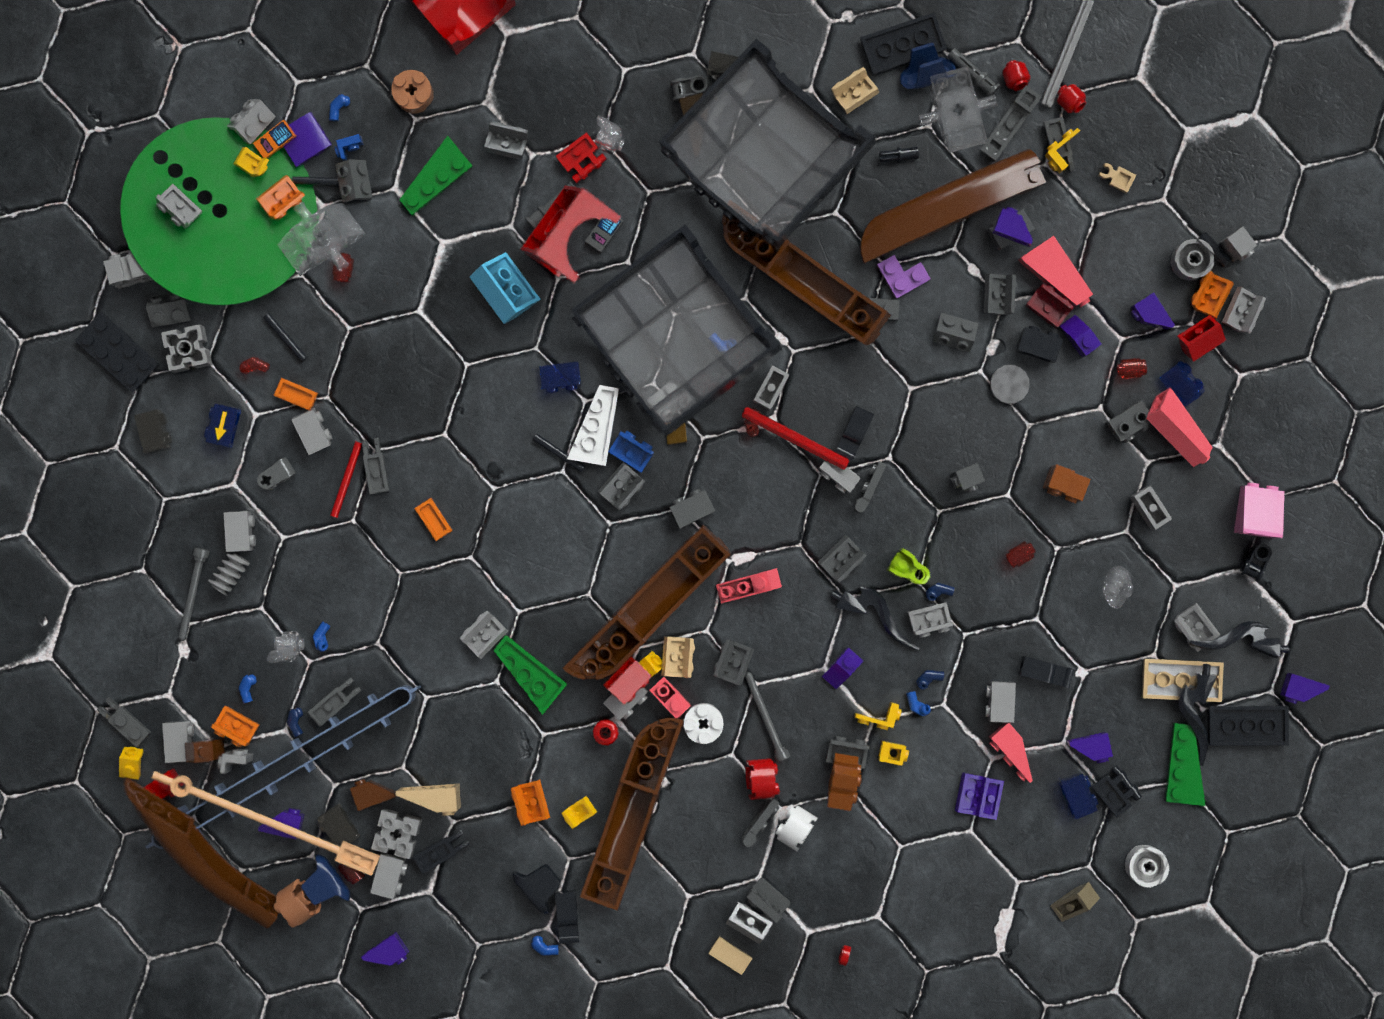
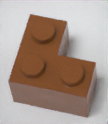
(1066, 483)

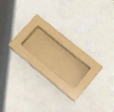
(730, 955)

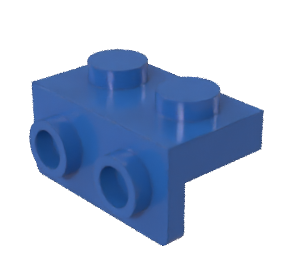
(631, 452)

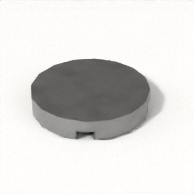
(1009, 384)

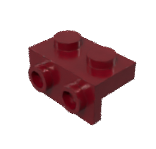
(1050, 305)

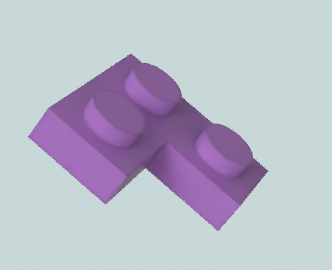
(902, 281)

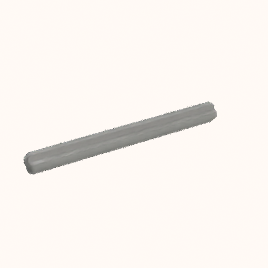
(1066, 53)

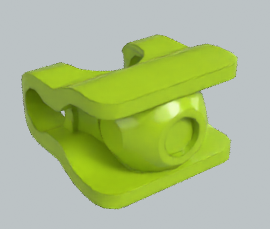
(905, 565)

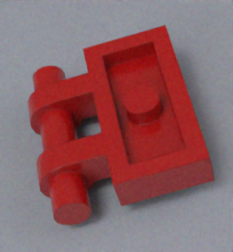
(577, 153)

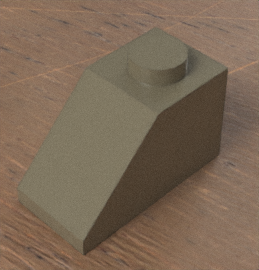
(1075, 902)

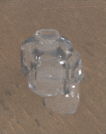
(609, 136)
(1117, 586)
(286, 647)

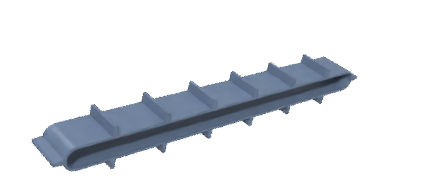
(297, 744)

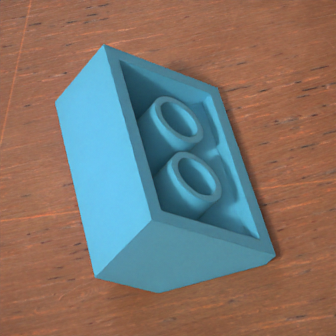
(504, 287)

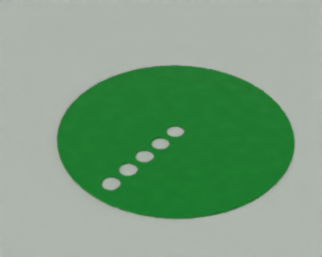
(214, 257)

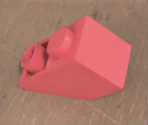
(670, 697)

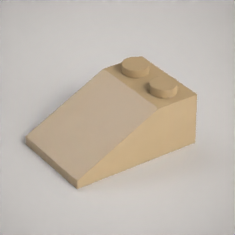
(434, 797)

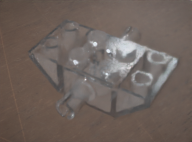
(951, 91)
(307, 250)

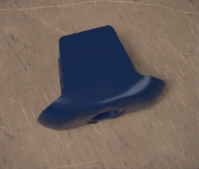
(923, 64)
(325, 883)

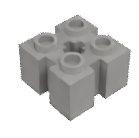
(124, 271)
(178, 341)
(407, 826)

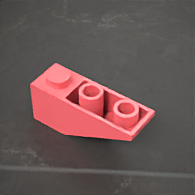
(749, 585)
(1012, 746)

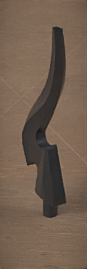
(872, 597)
(1258, 640)
(1186, 700)

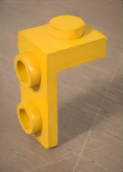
(1056, 162)
(892, 715)

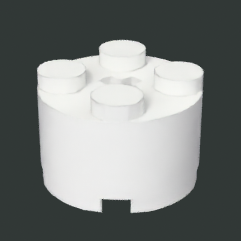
(703, 711)
(796, 827)
(1146, 876)

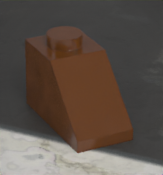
(204, 750)
(370, 793)

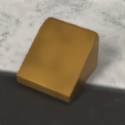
(677, 436)

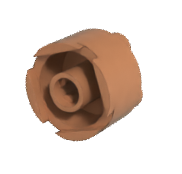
(422, 96)
(295, 904)

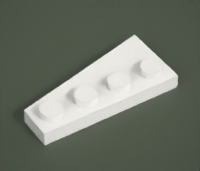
(595, 432)

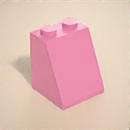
(1260, 511)

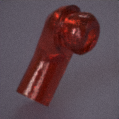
(252, 364)
(751, 428)

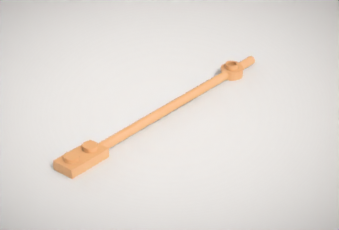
(346, 854)

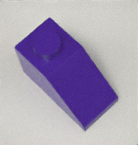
(1012, 227)
(1151, 313)
(1080, 336)
(842, 668)
(1301, 689)
(1094, 746)
(290, 817)
(387, 951)

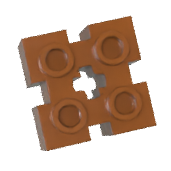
(844, 782)

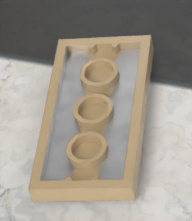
(1166, 677)

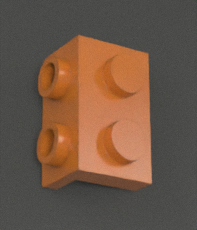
(280, 198)
(1211, 294)
(235, 726)
(530, 802)

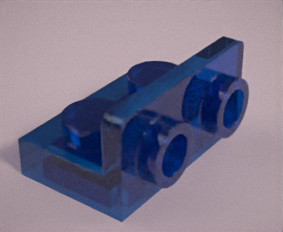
(560, 376)
(1183, 383)

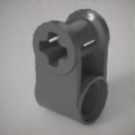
(687, 87)
(279, 472)

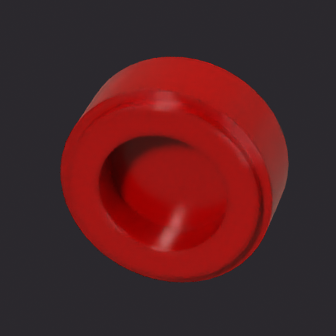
(844, 955)

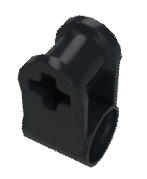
(1255, 562)

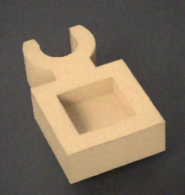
(1120, 179)

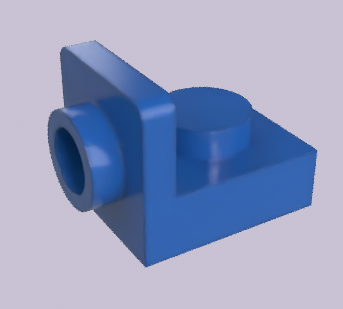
(351, 143)

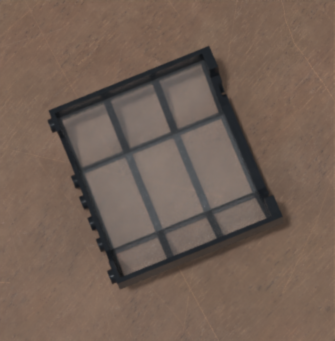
(763, 147)
(674, 331)

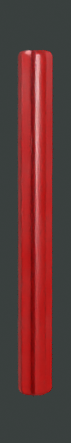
(795, 438)

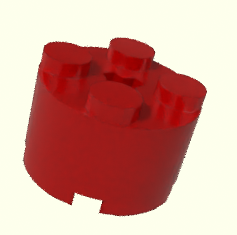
(761, 778)

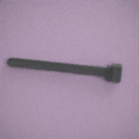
(199, 556)
(780, 752)

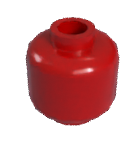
(1016, 75)
(1071, 98)
(598, 732)

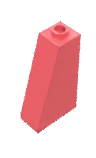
(1054, 268)
(1179, 428)

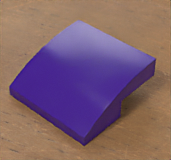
(309, 140)
(979, 796)

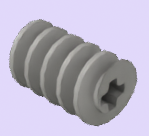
(228, 573)

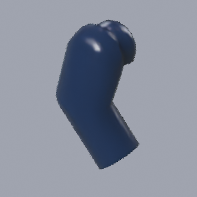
(938, 589)
(928, 676)
(292, 721)

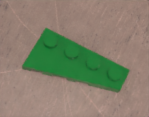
(437, 175)
(533, 676)
(1184, 770)

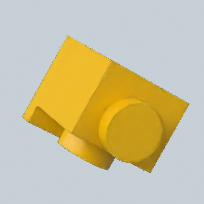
(884, 753)

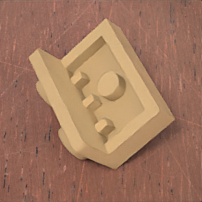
(854, 90)
(677, 657)

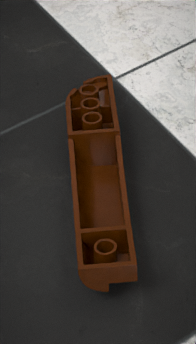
(951, 204)
(810, 283)
(649, 606)
(631, 813)
(198, 858)

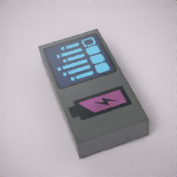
(603, 233)

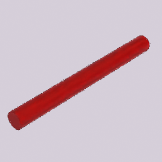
(346, 479)

